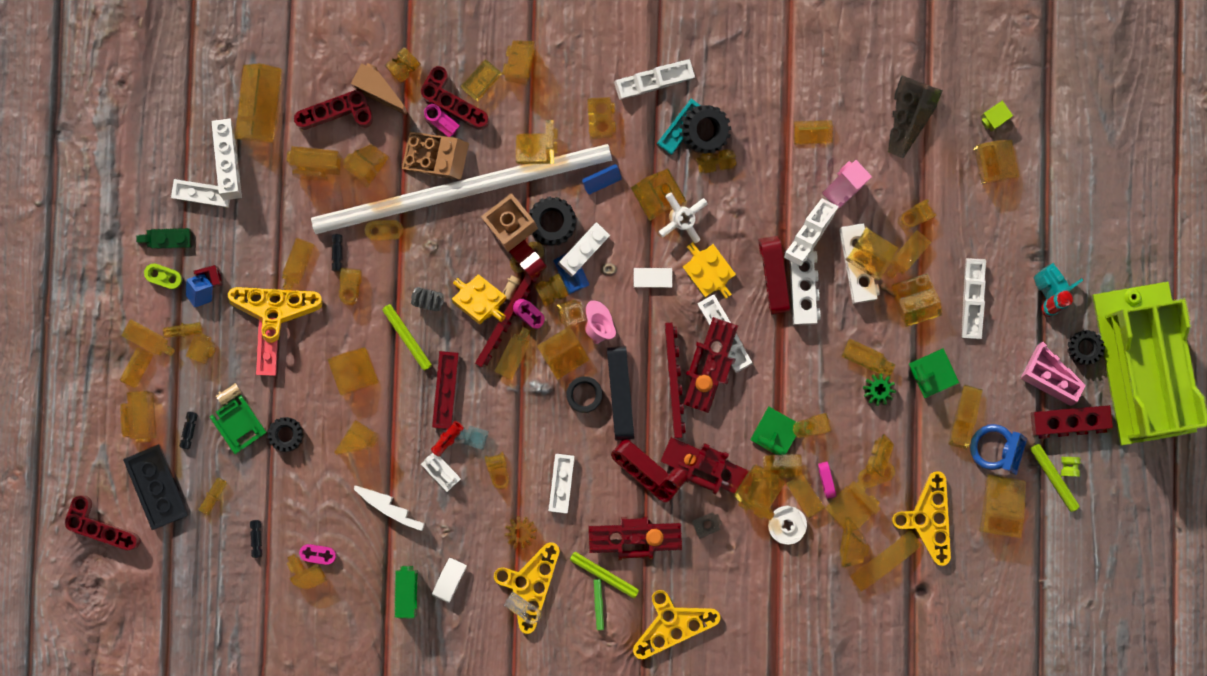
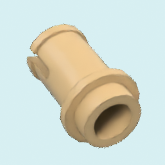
(511, 287)
(228, 394)

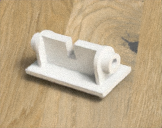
(440, 471)

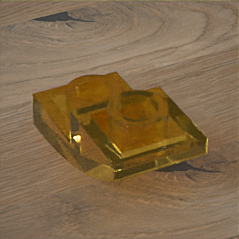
(805, 495)

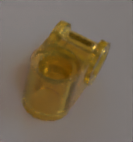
(919, 213)
(350, 282)
(812, 426)
(497, 469)

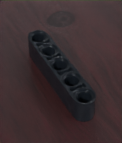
(620, 393)

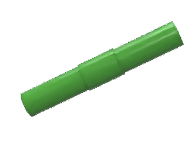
(598, 604)

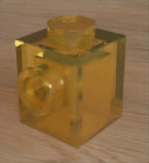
(571, 312)
(201, 349)

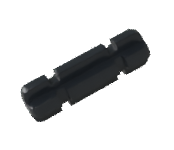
(337, 252)
(188, 430)
(256, 538)

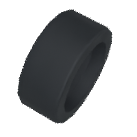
(569, 394)

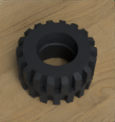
(720, 134)
(567, 213)

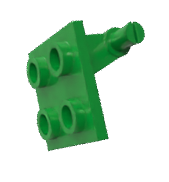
(933, 373)
(774, 432)

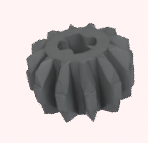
(427, 299)

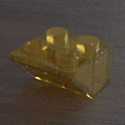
(996, 161)
(872, 254)
(917, 300)
(563, 352)

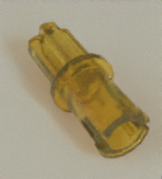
(183, 330)
(212, 496)

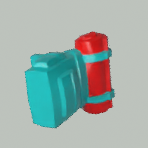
(1055, 290)

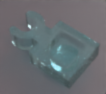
(474, 437)

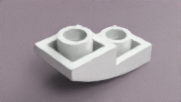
(449, 580)

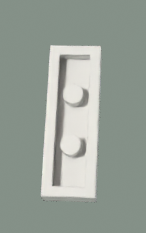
(197, 193)
(583, 249)
(561, 483)

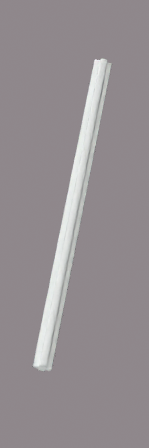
(460, 189)

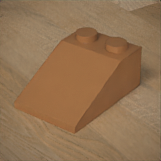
(373, 85)

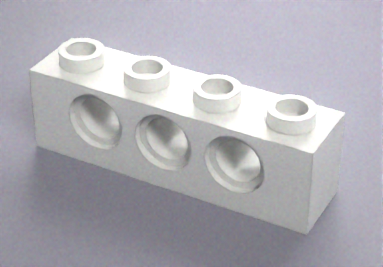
(226, 159)
(858, 293)
(799, 315)

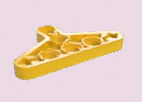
(284, 309)
(930, 528)
(532, 575)
(681, 620)

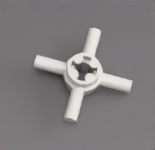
(677, 220)

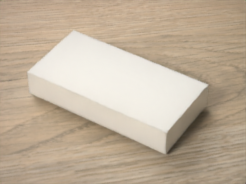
(652, 277)

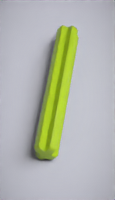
(406, 337)
(1054, 477)
(604, 575)

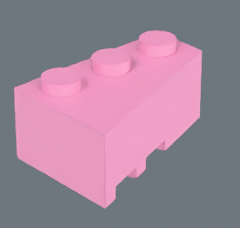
(850, 180)
(1052, 376)

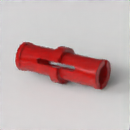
(452, 433)

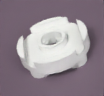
(797, 529)

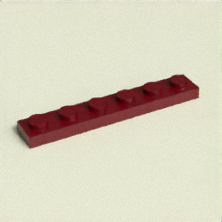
(494, 340)
(675, 388)

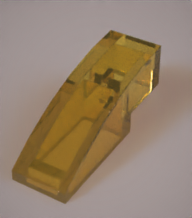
(965, 417)

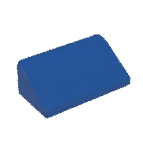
(601, 179)
(574, 283)

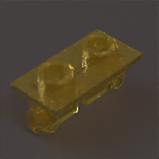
(723, 158)
(882, 450)

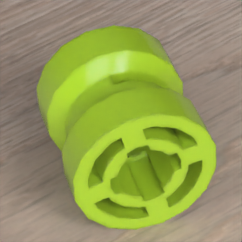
(1068, 470)

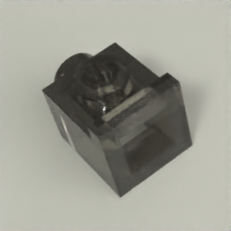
(698, 524)

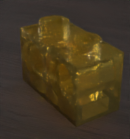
(596, 118)

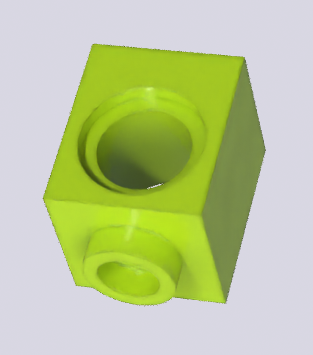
(996, 116)

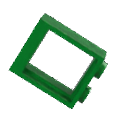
(406, 592)

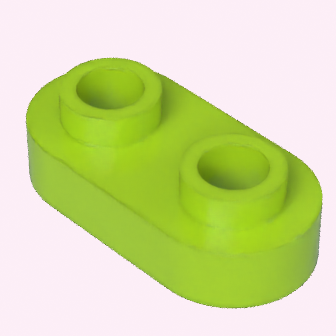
(163, 276)

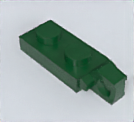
(166, 238)

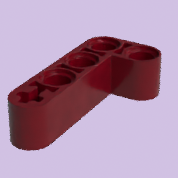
(456, 104)
(332, 114)
(527, 258)
(774, 273)
(648, 472)
(103, 528)

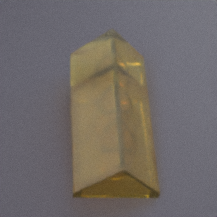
(258, 103)

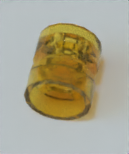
(402, 65)
(551, 290)

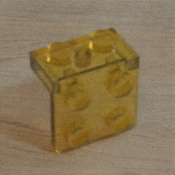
(537, 147)
(759, 491)
(853, 503)

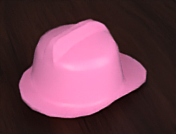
(599, 322)

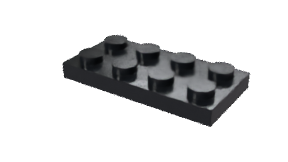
(155, 487)

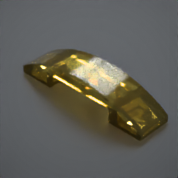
(886, 560)

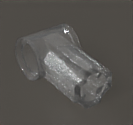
(521, 607)

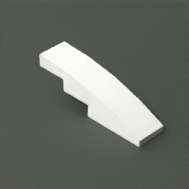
(654, 79)
(811, 231)
(973, 298)
(711, 308)
(383, 503)

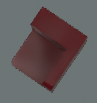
(212, 274)

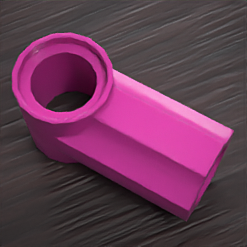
(442, 121)

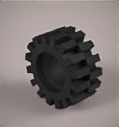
(1097, 347)
(275, 428)

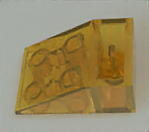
(1003, 506)

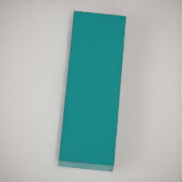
(671, 138)

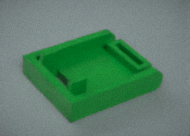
(236, 422)

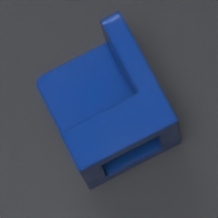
(199, 290)

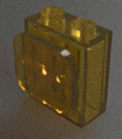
(313, 163)
(138, 416)

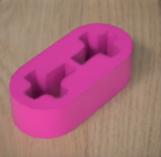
(526, 316)
(826, 480)
(317, 559)

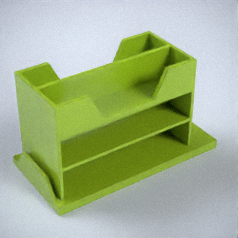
(1149, 363)

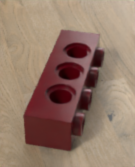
(1101, 414)

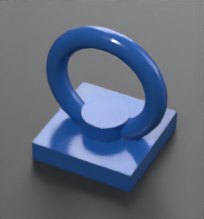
(1011, 453)

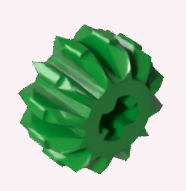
(883, 395)

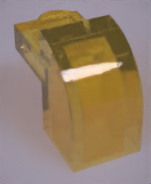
(305, 578)

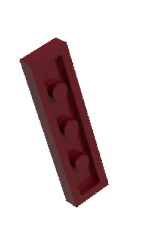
(445, 389)

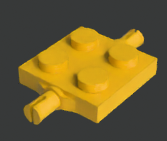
(709, 270)
(479, 299)

